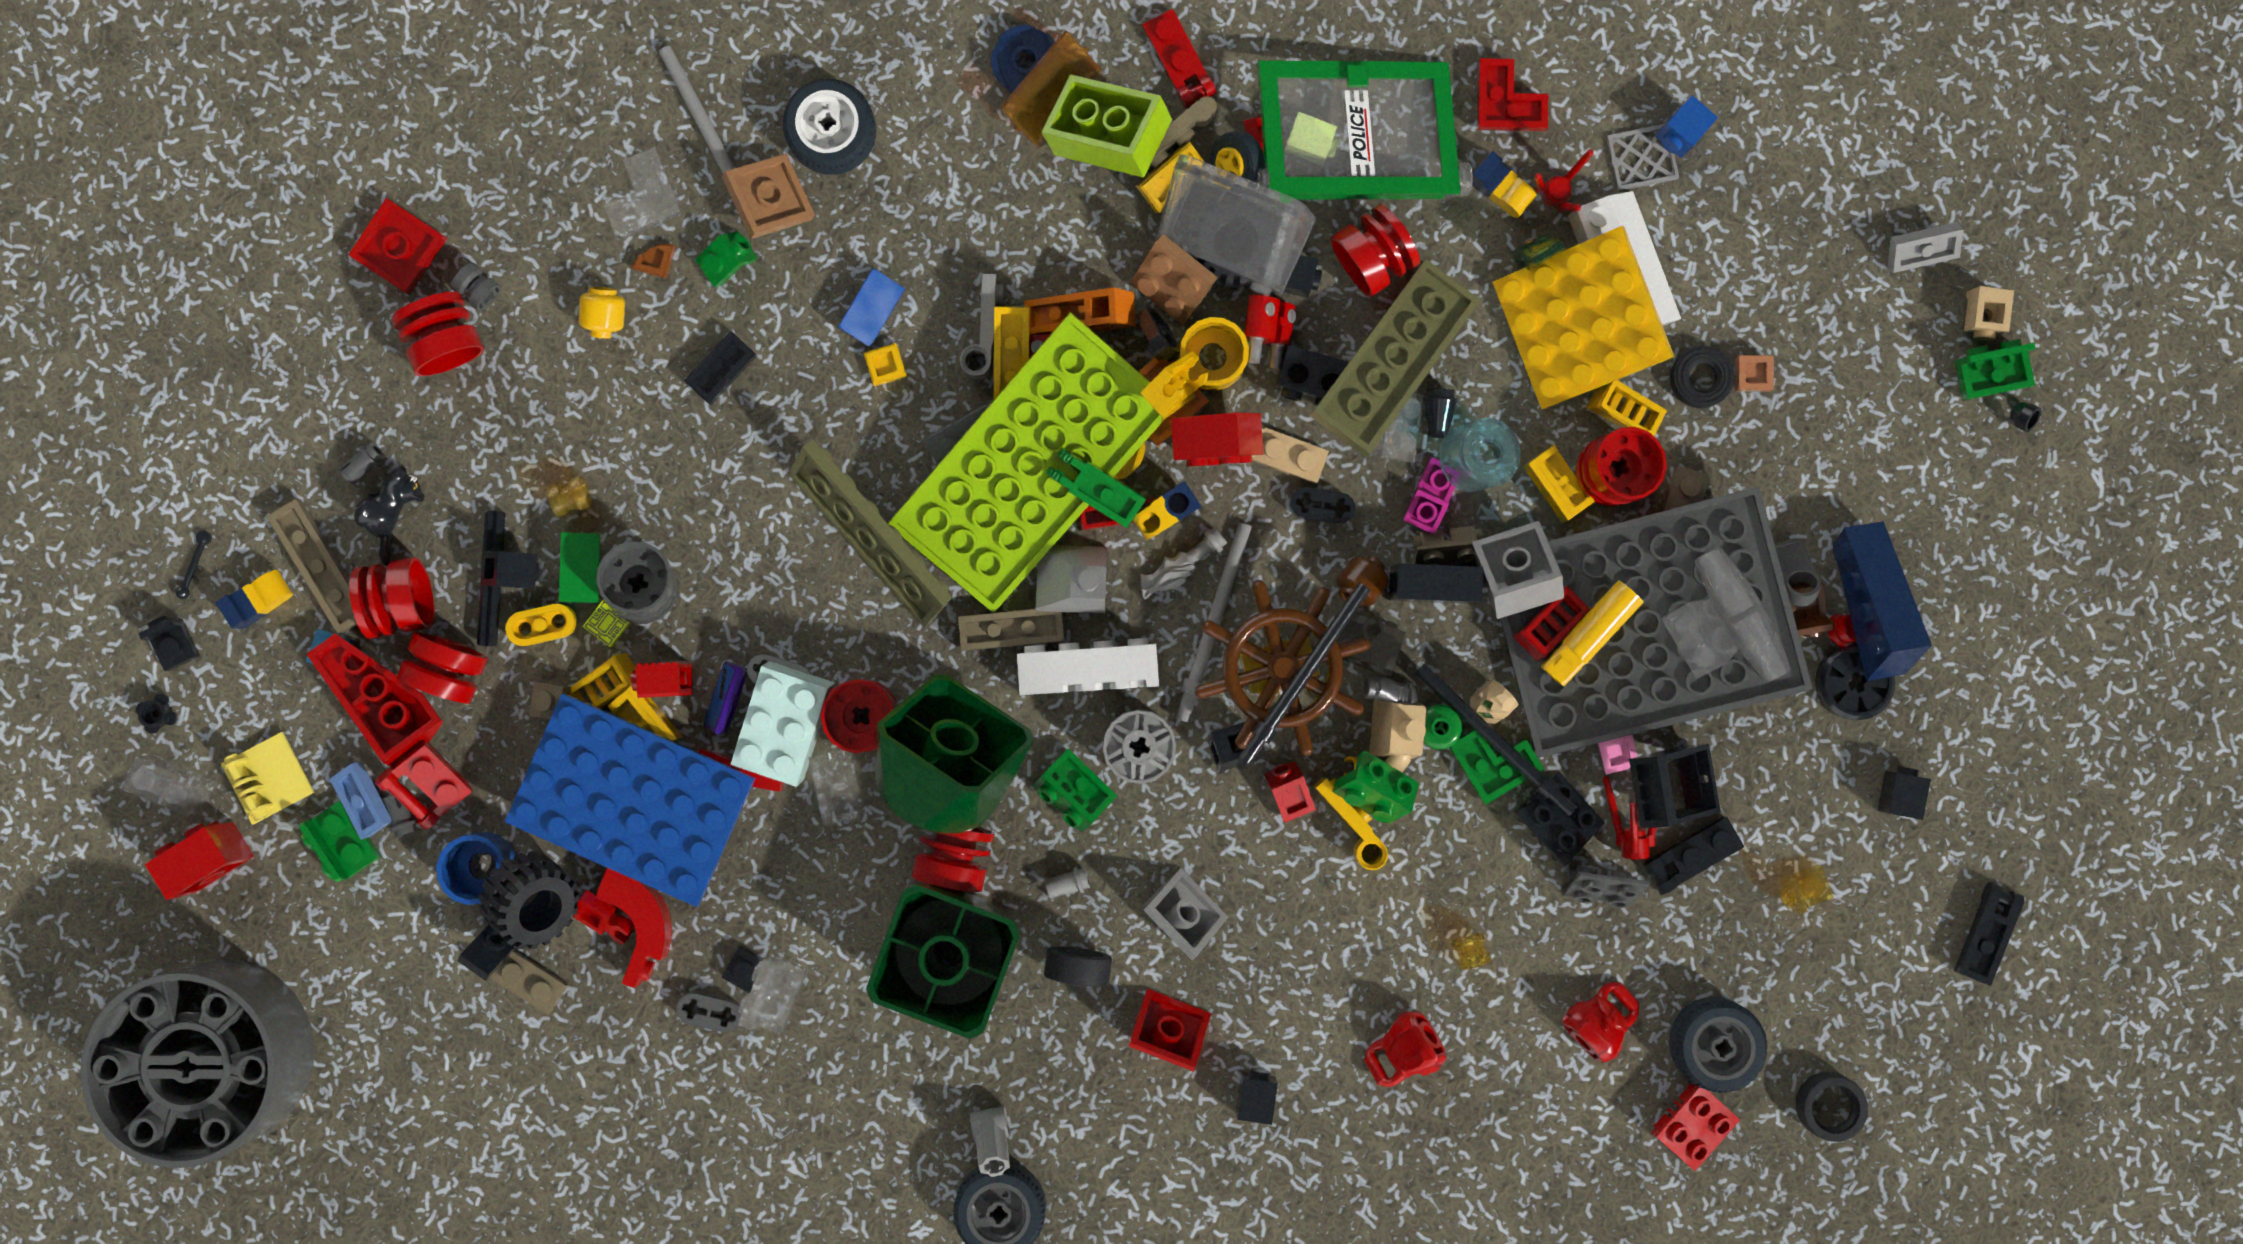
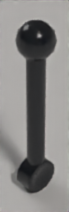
(203, 538)

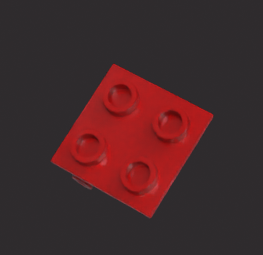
(1695, 1126)

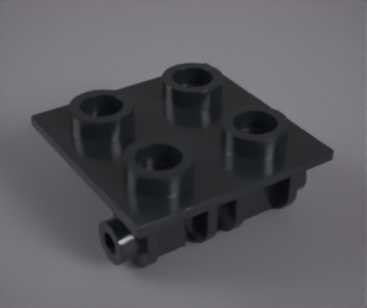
(1557, 832)

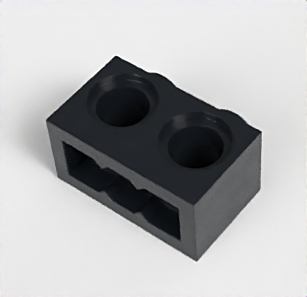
(1316, 368)

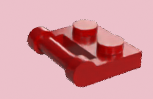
(430, 774)

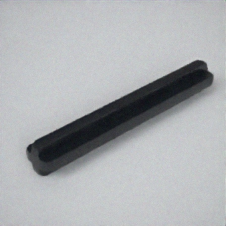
(490, 596)

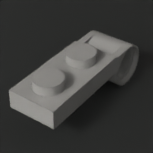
(991, 295)

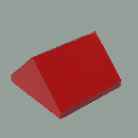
(1169, 1029)

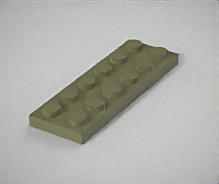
(1395, 358)
(869, 533)

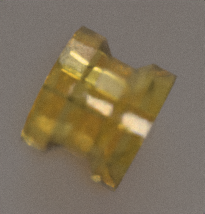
(1471, 951)

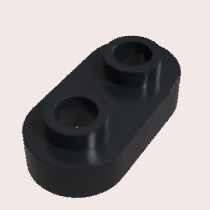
(1161, 340)

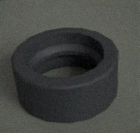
(1077, 966)
(1857, 1115)

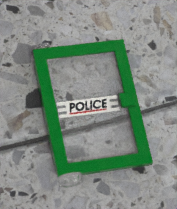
(1359, 130)

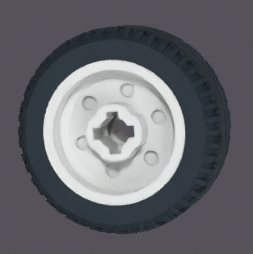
(817, 107)

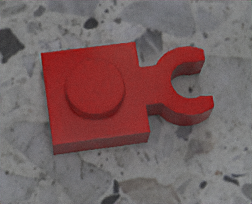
(601, 917)

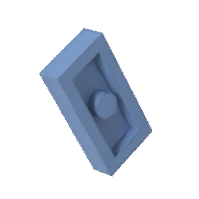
(361, 800)

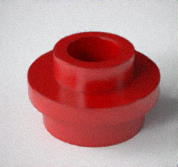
(1843, 630)

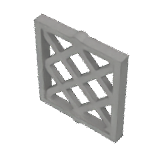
(1615, 162)

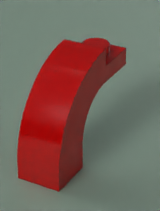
(649, 917)

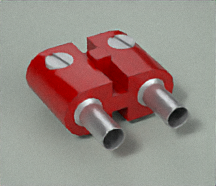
(1269, 324)

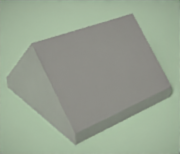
(1185, 913)

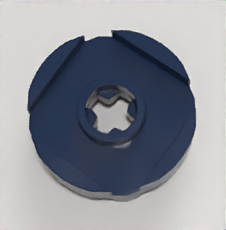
(1008, 50)

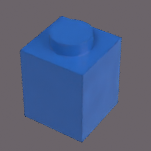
(1686, 127)

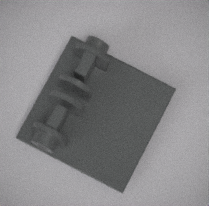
(1616, 888)

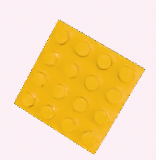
(1583, 318)

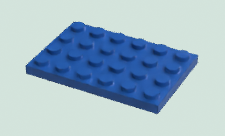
(630, 799)

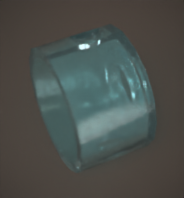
(1462, 459)

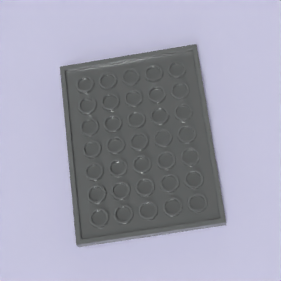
(1640, 673)

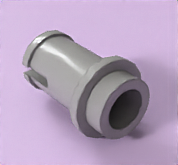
(1067, 883)

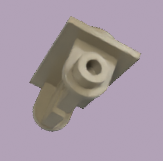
(1434, 549)

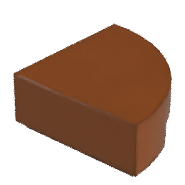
(655, 260)

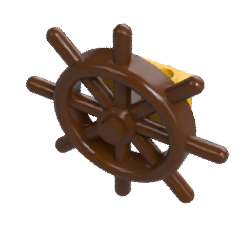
(1277, 664)

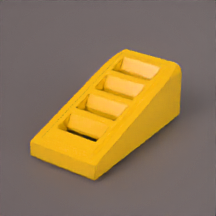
(1599, 405)
(618, 670)

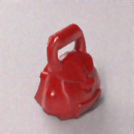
(1599, 1023)
(1409, 1047)

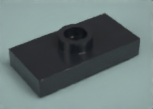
(720, 368)
(486, 953)

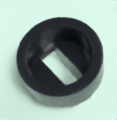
(2025, 416)

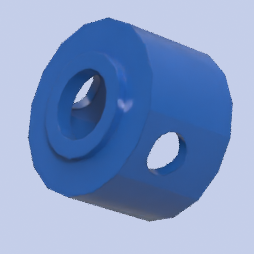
(454, 864)

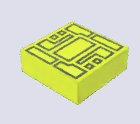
(606, 624)

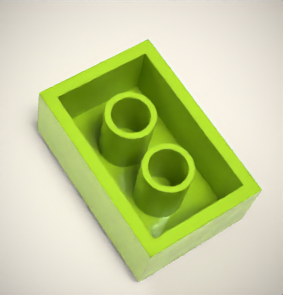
(1107, 125)

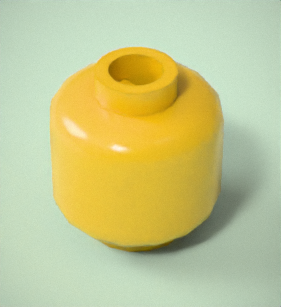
(601, 311)

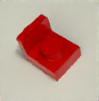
(1289, 791)

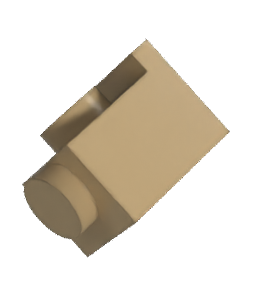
(1996, 304)

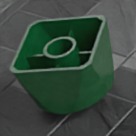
(947, 756)
(918, 985)

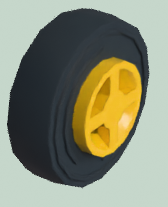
(1238, 154)

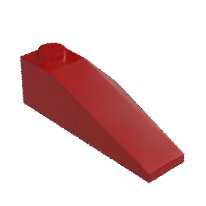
(383, 708)

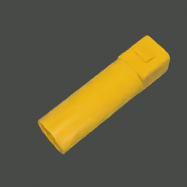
(1592, 633)

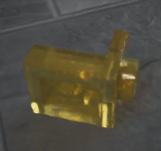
(1805, 889)

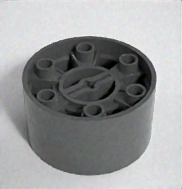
(147, 1088)

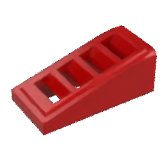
(1532, 644)

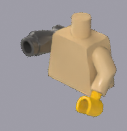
(1396, 722)

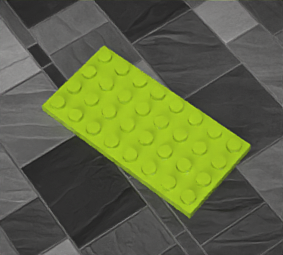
(989, 502)

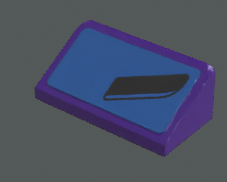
(725, 697)

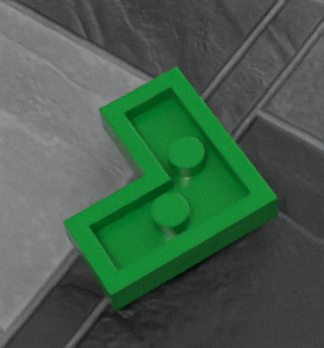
(1490, 773)

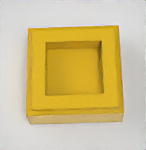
(885, 364)

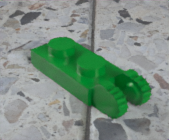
(1099, 489)

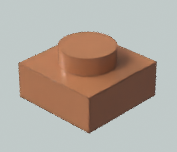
(1754, 373)

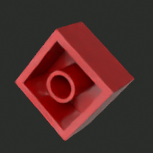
(1217, 438)
(199, 859)

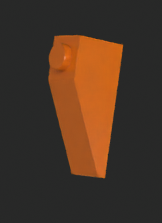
(1097, 309)

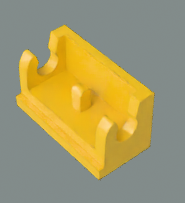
(1174, 386)
(1557, 484)
(644, 713)

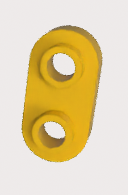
(542, 624)

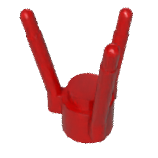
(1558, 189)
(1634, 840)

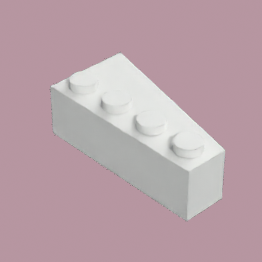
(1087, 668)

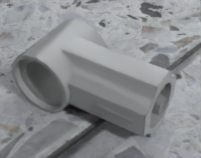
(990, 1135)

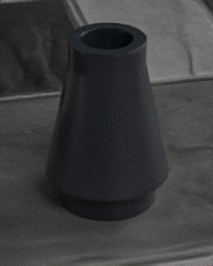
(1439, 411)

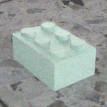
(781, 723)

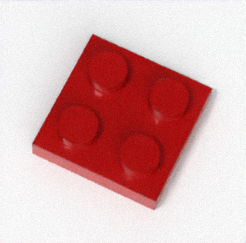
(397, 246)

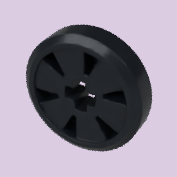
(1846, 702)

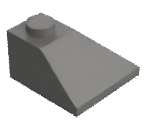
(1072, 579)

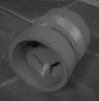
(475, 286)

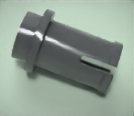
(362, 462)
(401, 818)

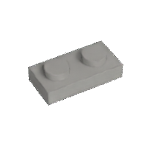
(1925, 247)

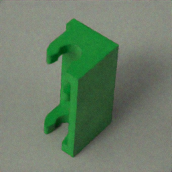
(579, 567)

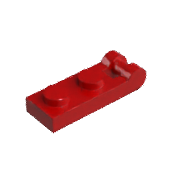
(1178, 57)

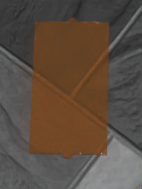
(1039, 91)

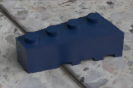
(1879, 602)

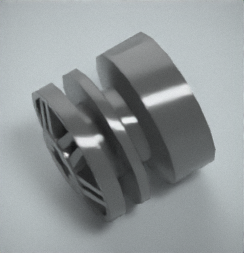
(628, 566)

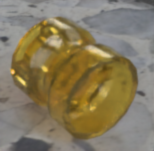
(570, 496)

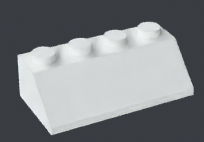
(1623, 210)

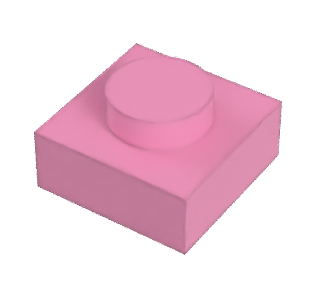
(1616, 754)

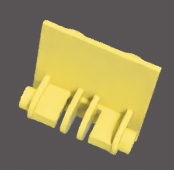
(267, 778)

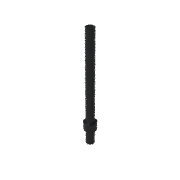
(1265, 730)
(1544, 786)

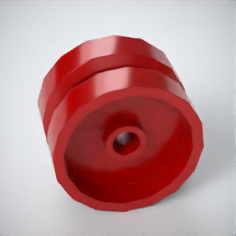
(440, 671)

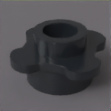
(146, 713)

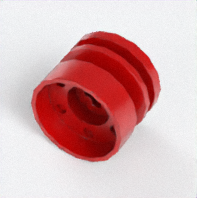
(1381, 246)
(437, 333)
(1637, 460)
(391, 598)
(839, 714)
(952, 860)

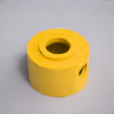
(1224, 334)

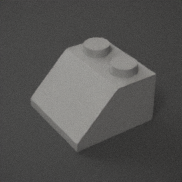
(1519, 569)

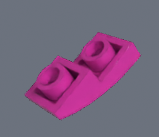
(1430, 498)

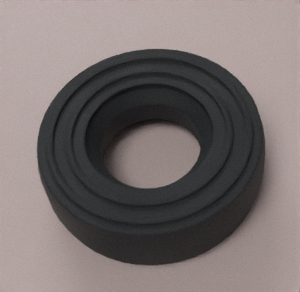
(1717, 362)

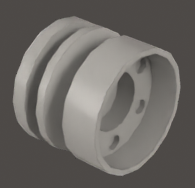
(1121, 756)

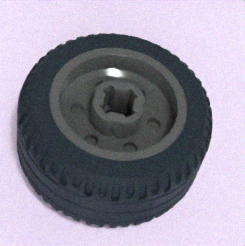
(1724, 1066)
(1015, 1191)

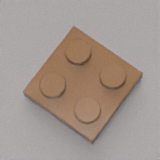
(768, 196)
(1173, 280)

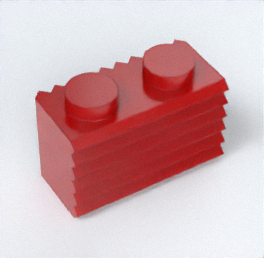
(662, 679)

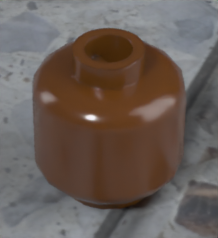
(1366, 571)

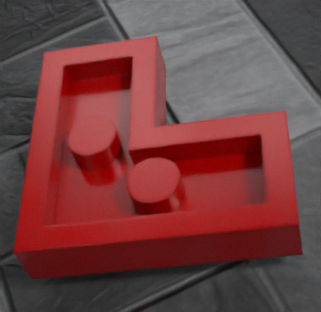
(1502, 108)

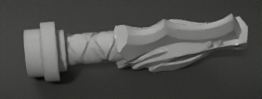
(1175, 570)

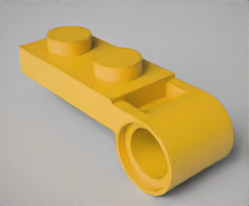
(1358, 821)

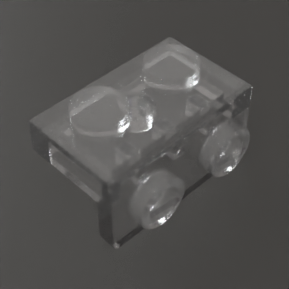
(1401, 438)
(772, 994)

